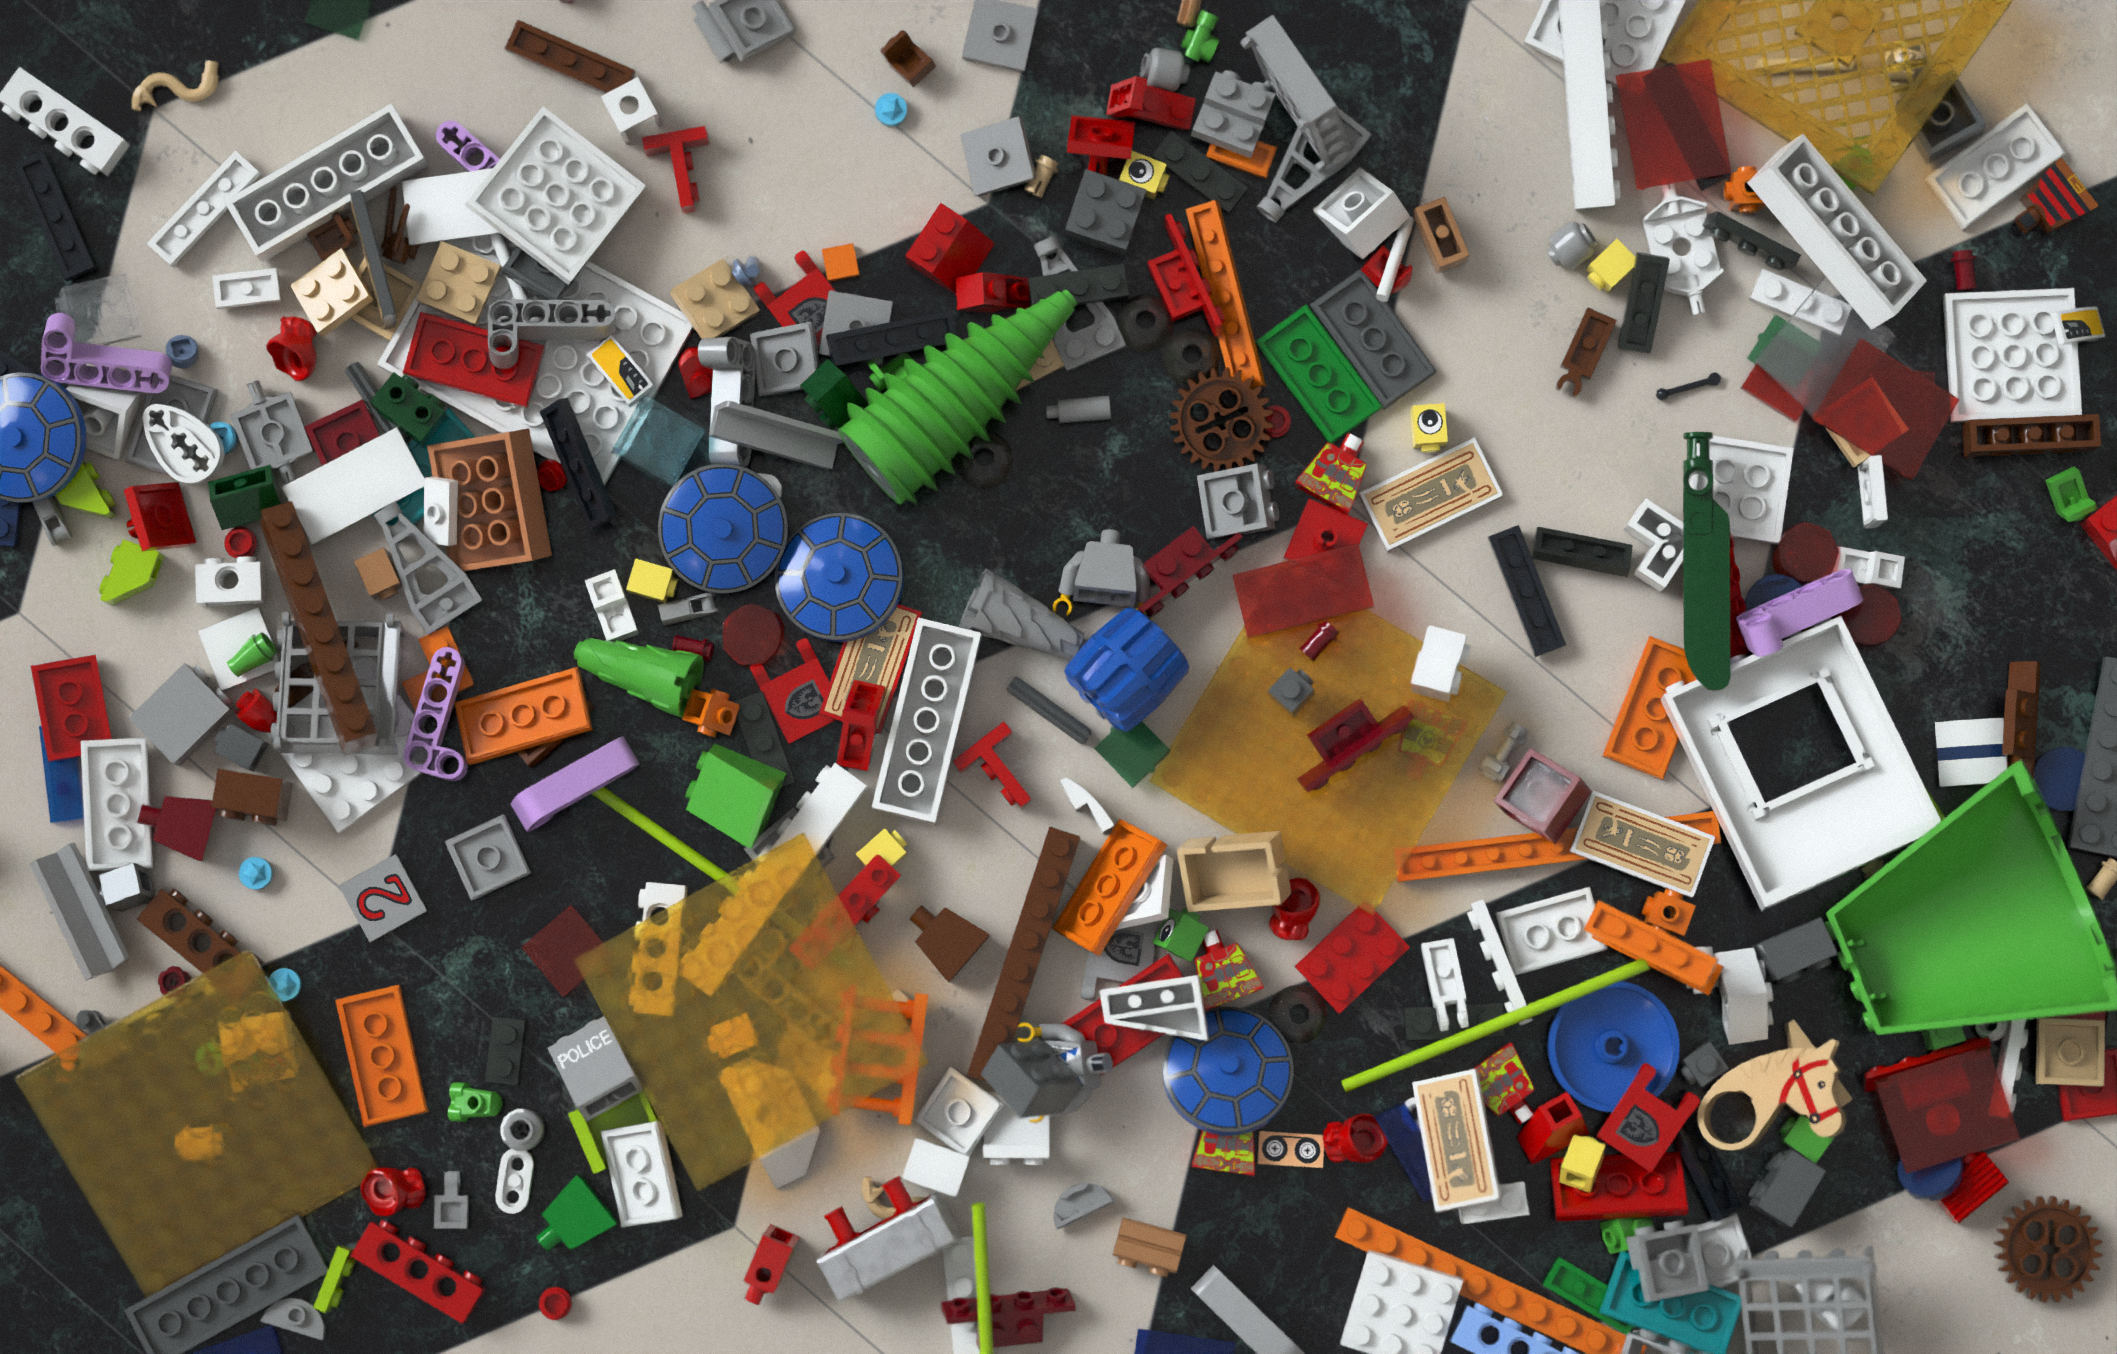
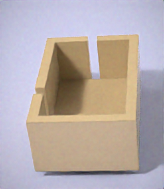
(1234, 871)

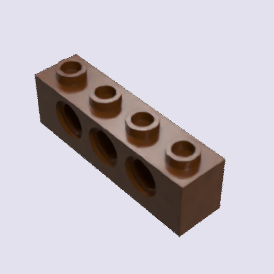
(2031, 435)
(158, 919)

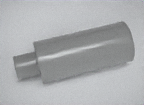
(713, 33)
(1080, 409)

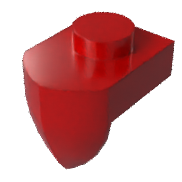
(1376, 265)
(695, 376)
(256, 711)

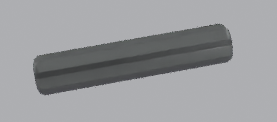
(367, 391)
(1049, 710)

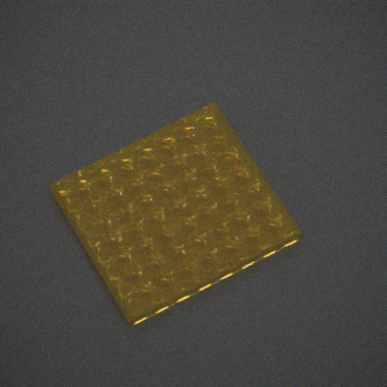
(1244, 752)
(751, 1011)
(197, 1123)

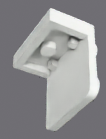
(1016, 1138)

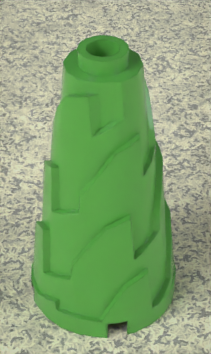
(644, 672)

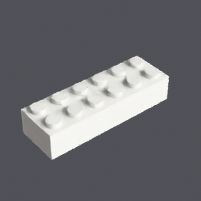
(319, 183)
(1837, 231)
(926, 721)

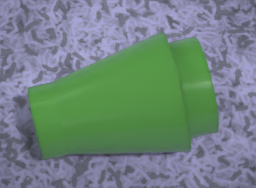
(254, 653)

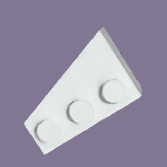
(1159, 1006)

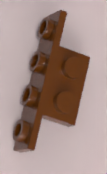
(2021, 713)

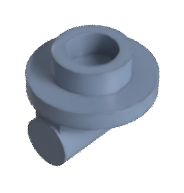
(746, 272)

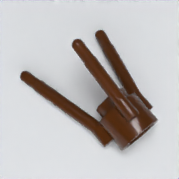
(394, 244)

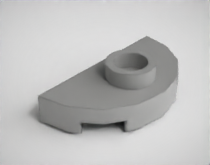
(1079, 1202)
(296, 1316)

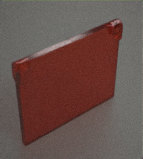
(1673, 124)
(1885, 409)
(1946, 1109)

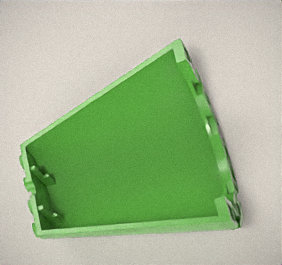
(1977, 922)

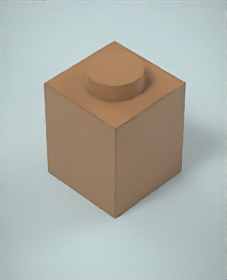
(379, 574)

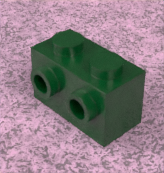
(830, 392)
(409, 408)
(243, 496)

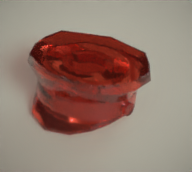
(1805, 553)
(1874, 618)
(752, 634)

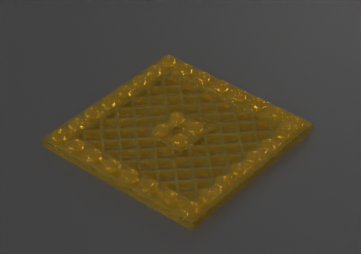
(1763, 104)

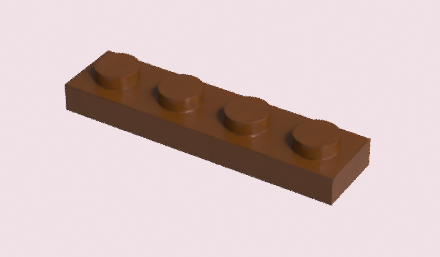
(567, 58)

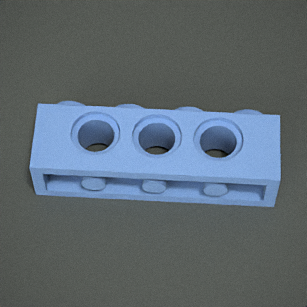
(1473, 1320)

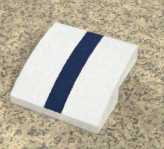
(1970, 751)

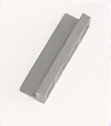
(774, 434)
(80, 911)

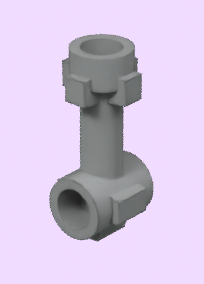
(1496, 766)

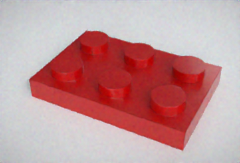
(70, 705)
(1351, 958)

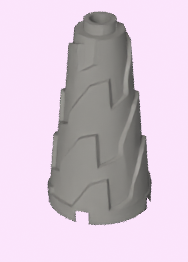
(1012, 616)

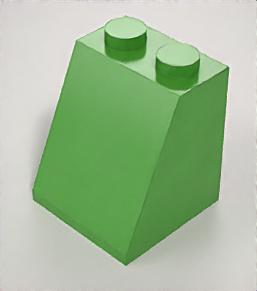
(734, 793)

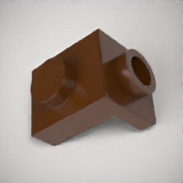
(907, 58)
(333, 235)

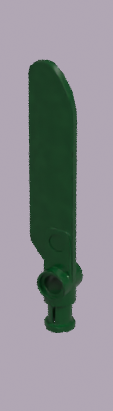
(1705, 571)

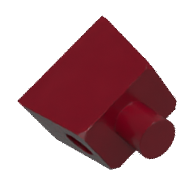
(180, 824)

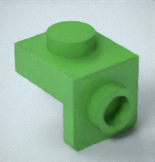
(894, 367)
(2070, 495)
(1616, 1230)

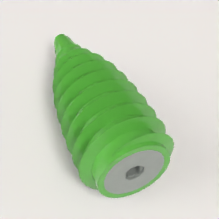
(949, 399)

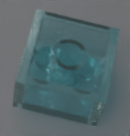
(658, 441)

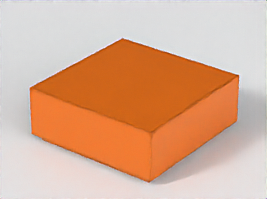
(840, 262)

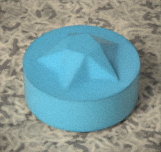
(891, 109)
(227, 434)
(255, 873)
(286, 983)

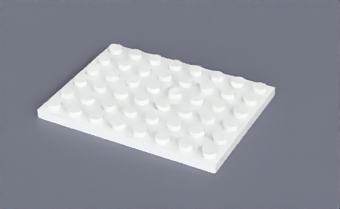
(644, 327)

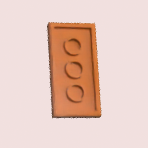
(523, 716)
(1642, 731)
(1109, 887)
(382, 1055)

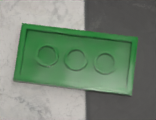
(1318, 374)

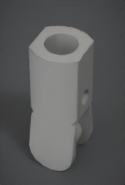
(48, 511)
(682, 609)

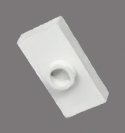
(247, 288)
(440, 510)

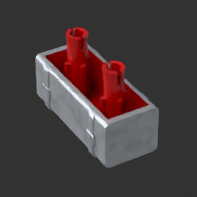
(888, 1246)

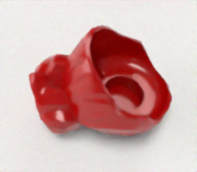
(293, 348)
(1296, 912)
(1354, 1139)
(392, 1190)

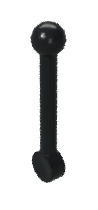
(1713, 380)

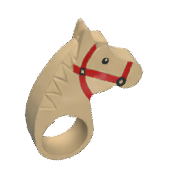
(1790, 1076)

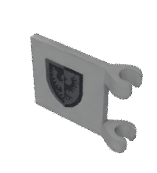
(1123, 957)

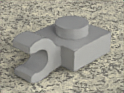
(451, 1209)

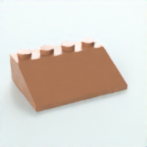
(497, 499)

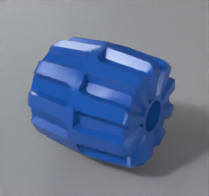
(1127, 669)

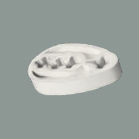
(198, 434)

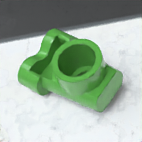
(1200, 42)
(472, 1102)

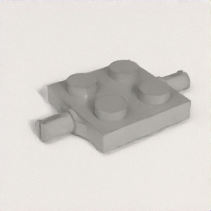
(272, 432)

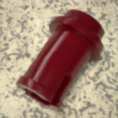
(1964, 269)
(1319, 640)
(702, 648)

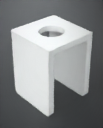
(627, 121)
(936, 1167)

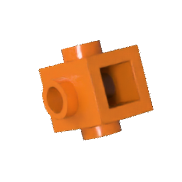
(1738, 196)
(711, 712)
(1679, 912)

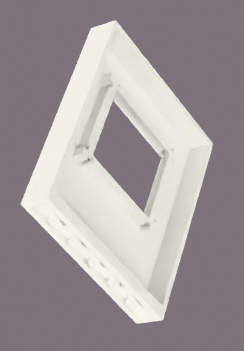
(1829, 822)

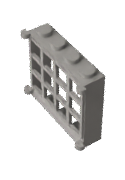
(1299, 91)
(386, 687)
(1805, 1268)

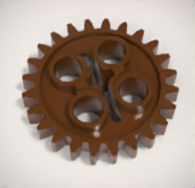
(1210, 392)
(2077, 1252)

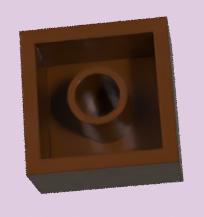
(251, 795)

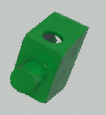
(575, 1216)

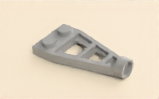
(1287, 195)
(1088, 343)
(446, 602)

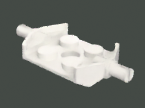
(1683, 220)

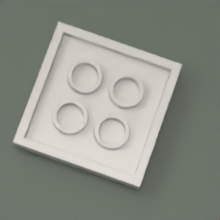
(1749, 486)
(1400, 1307)

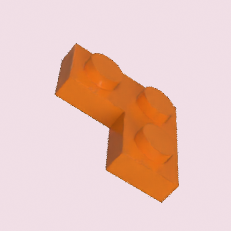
(430, 644)

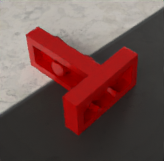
(1138, 100)
(676, 143)
(859, 724)
(993, 765)

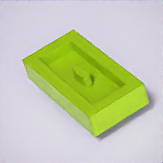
(330, 1292)

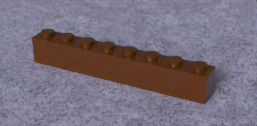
(318, 628)
(1026, 946)

